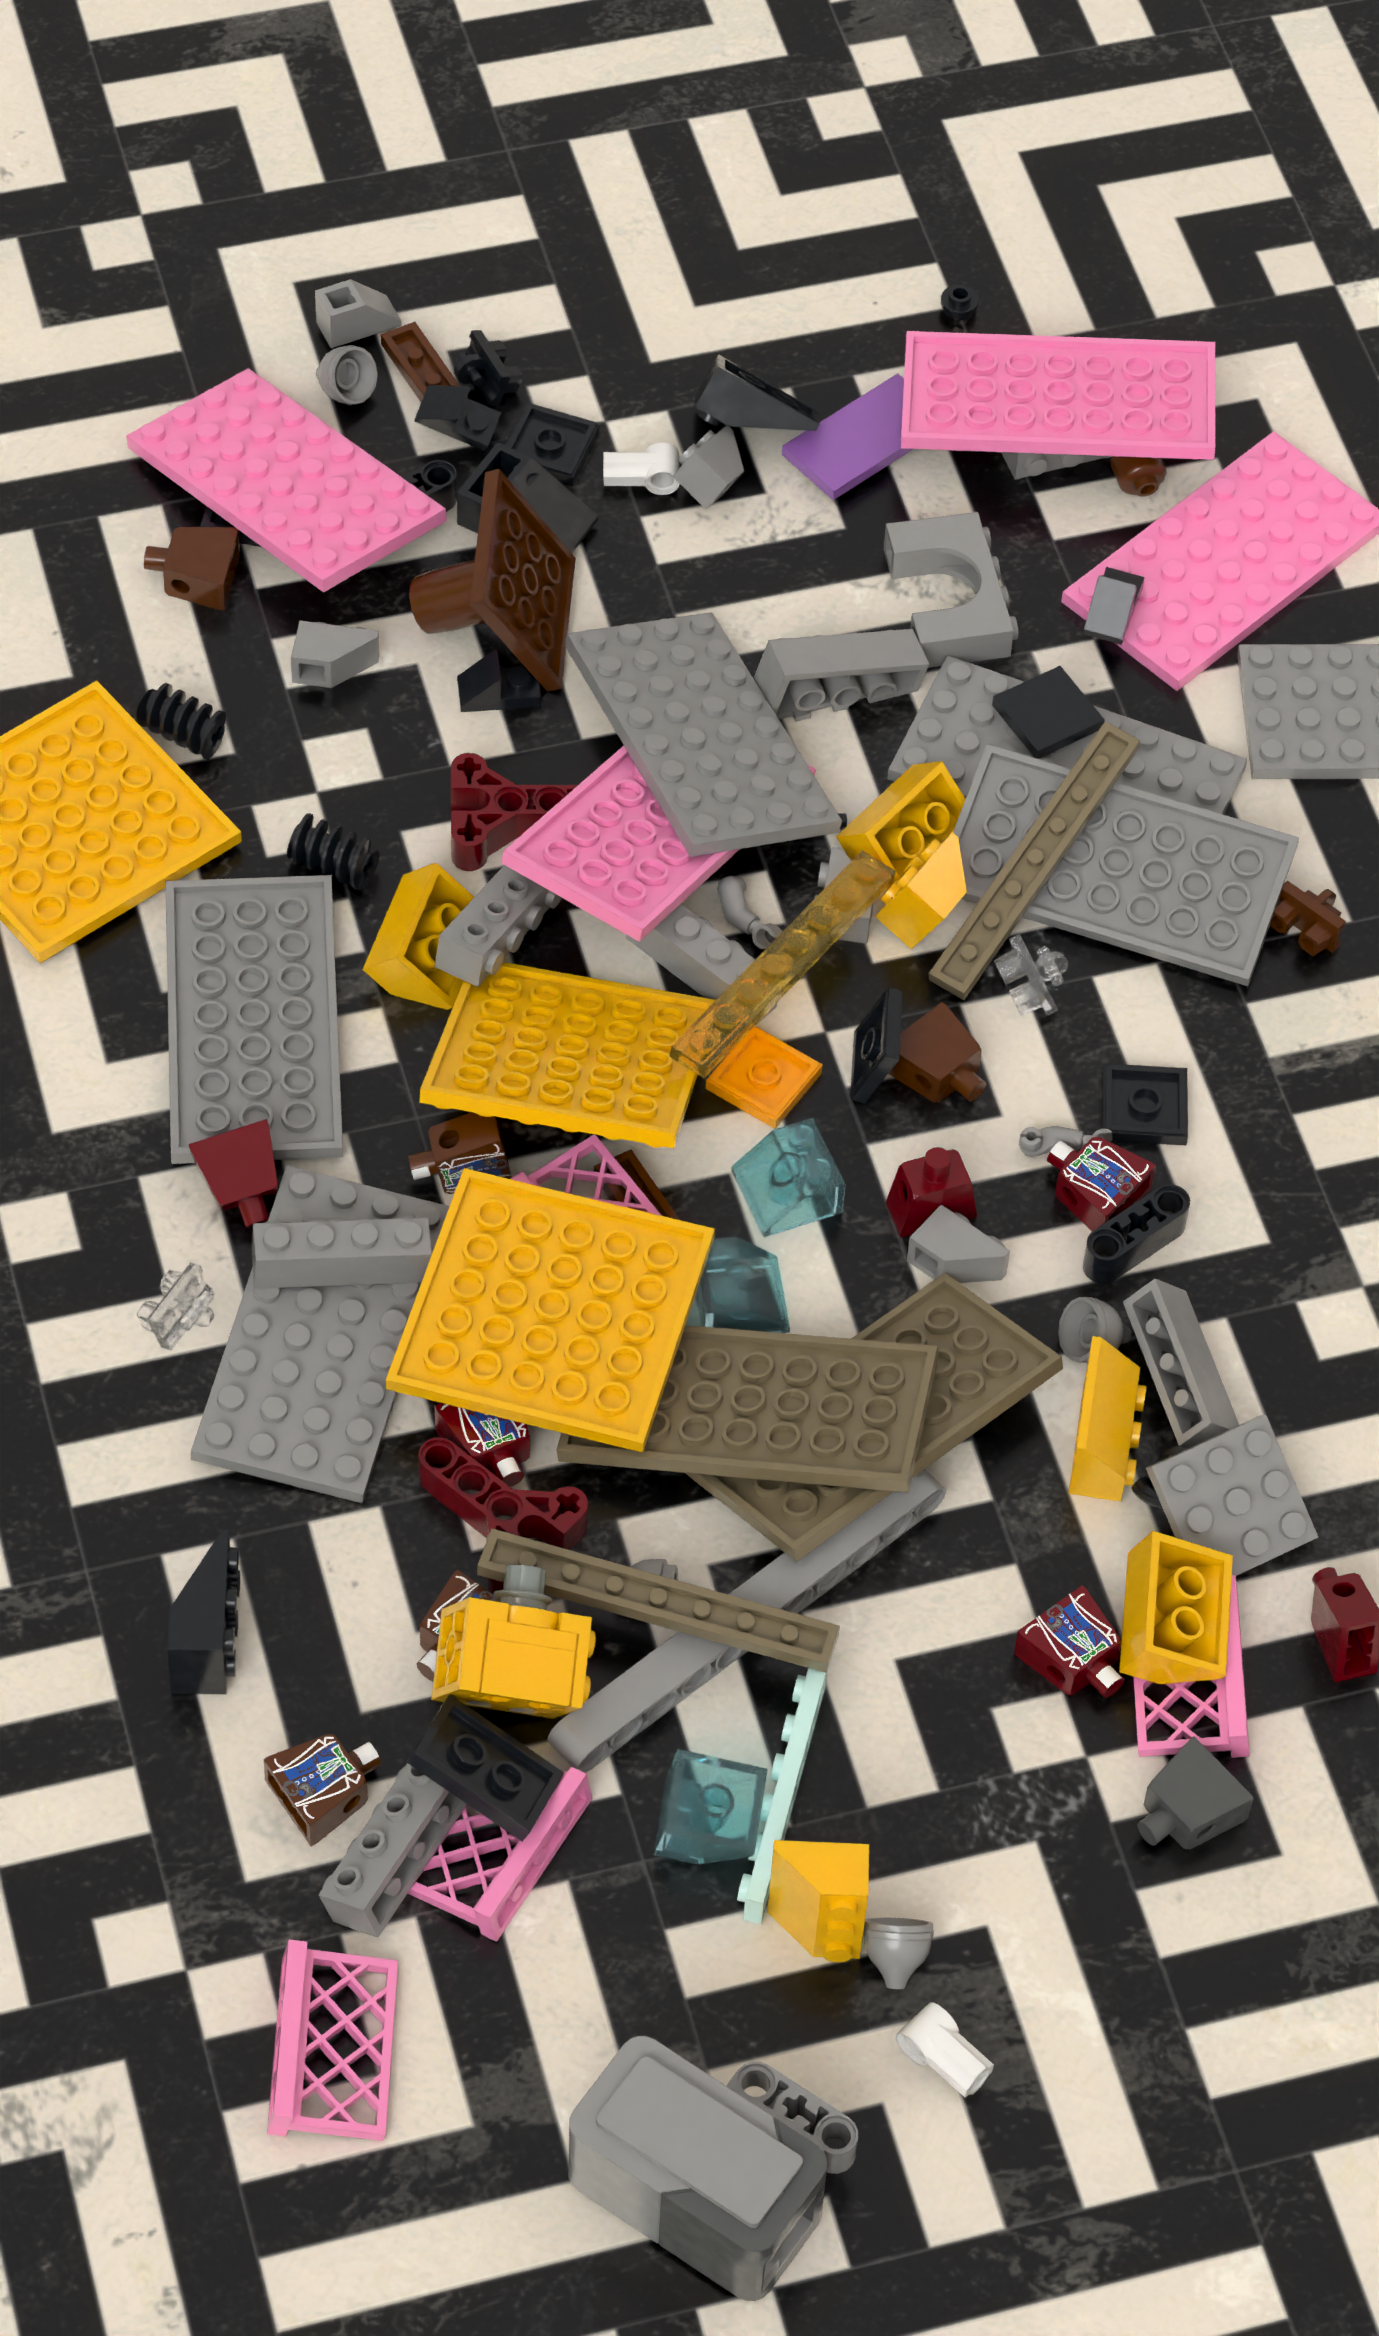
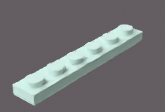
(778, 1806)

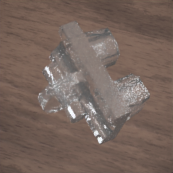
(1019, 963)
(183, 1305)

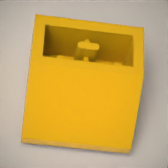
(925, 891)

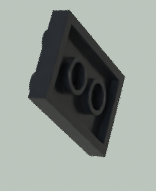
(485, 1767)

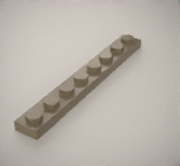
(1034, 860)
(665, 1601)

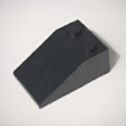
(745, 400)

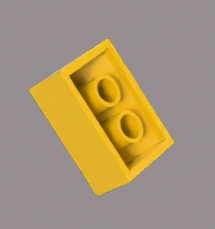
(906, 817)
(409, 936)
(1107, 1424)
(1175, 1611)
(821, 1895)

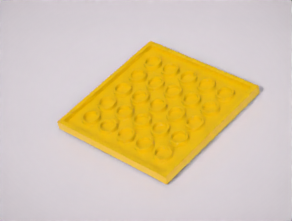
(93, 821)
(567, 1054)
(551, 1310)

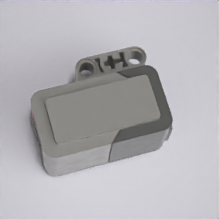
(706, 2163)

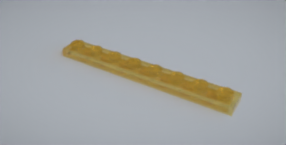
(782, 964)

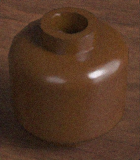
(1138, 474)

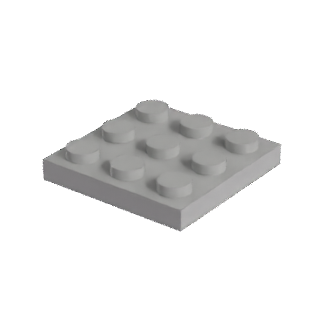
(1234, 1496)

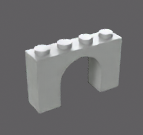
(960, 549)

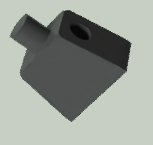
(1193, 1799)

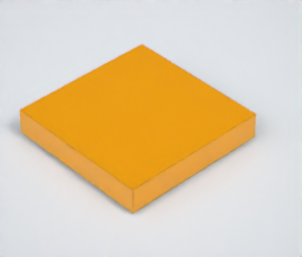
(764, 1077)

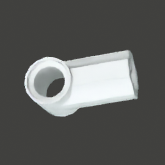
(648, 468)
(935, 2040)

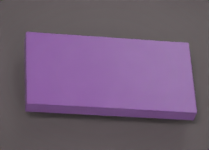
(852, 441)

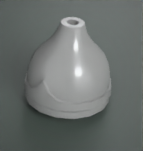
(348, 374)
(1089, 1318)
(897, 1947)

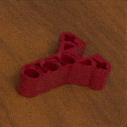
(492, 810)
(553, 1517)

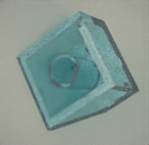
(790, 1179)
(742, 1288)
(709, 1809)

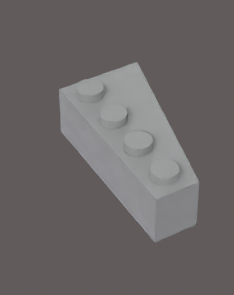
(839, 670)

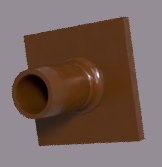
(513, 585)

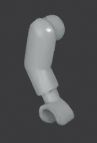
(735, 911)
(1037, 1142)

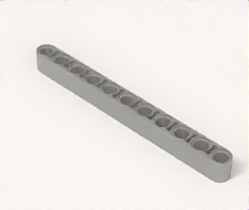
(689, 1661)

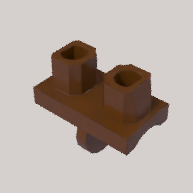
(1310, 914)

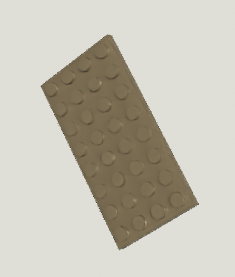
(979, 1374)
(784, 1410)

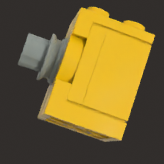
(514, 1651)

